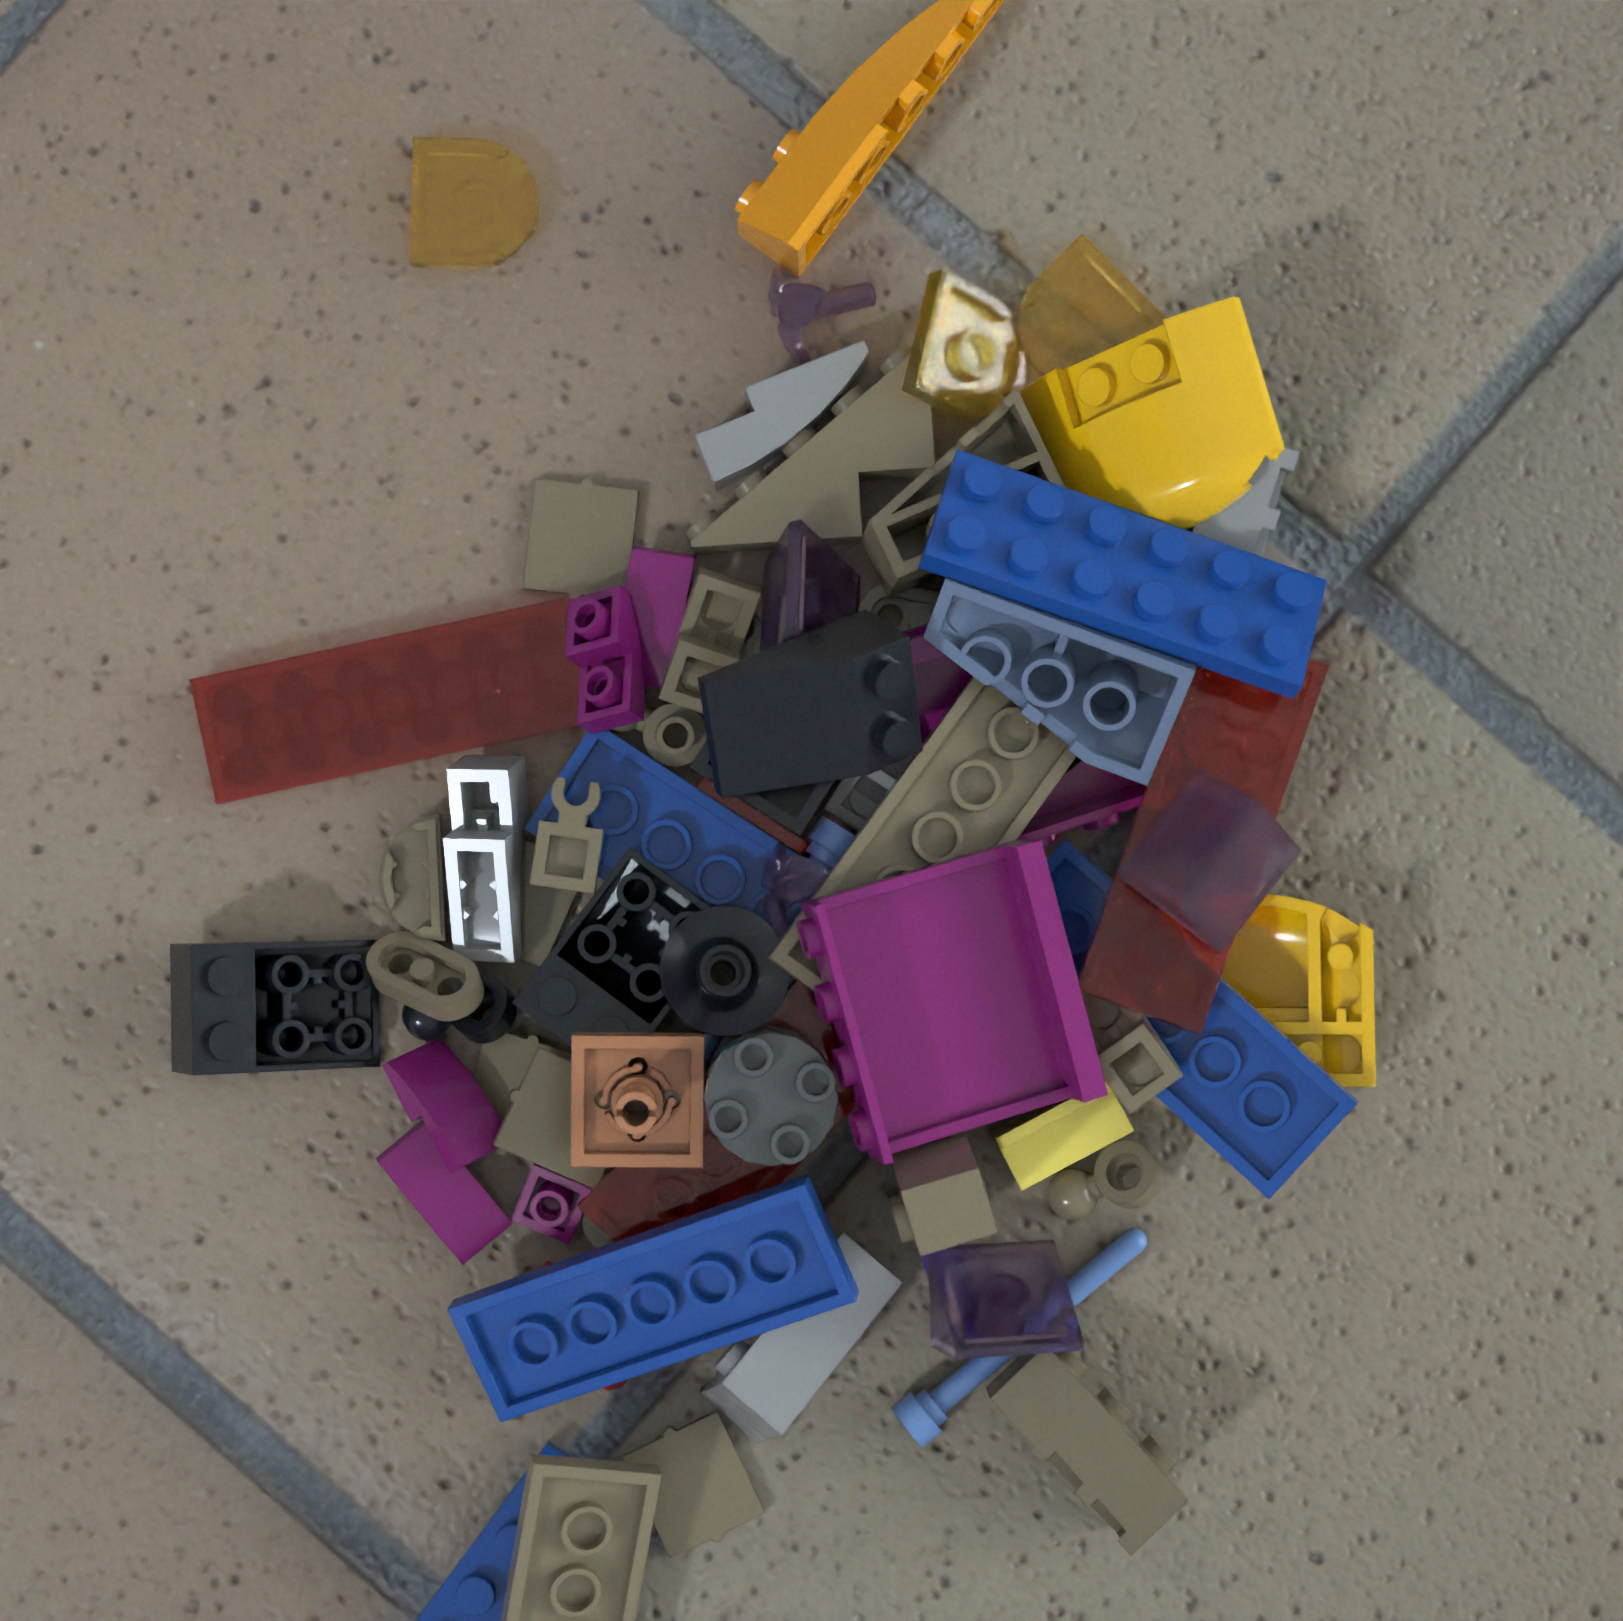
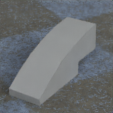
(780, 411)

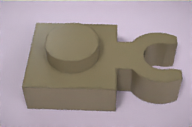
(569, 851)

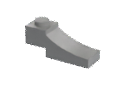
(486, 855)

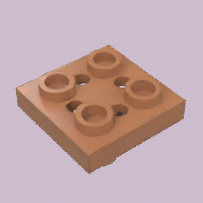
(637, 1100)

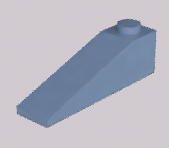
(1083, 685)

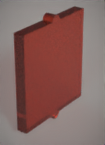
(754, 816)

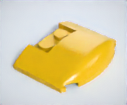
(1163, 418)
(1312, 981)

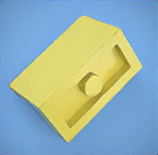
(1059, 1136)

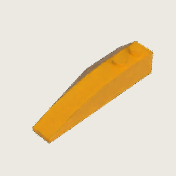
(854, 134)

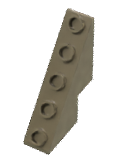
(871, 438)

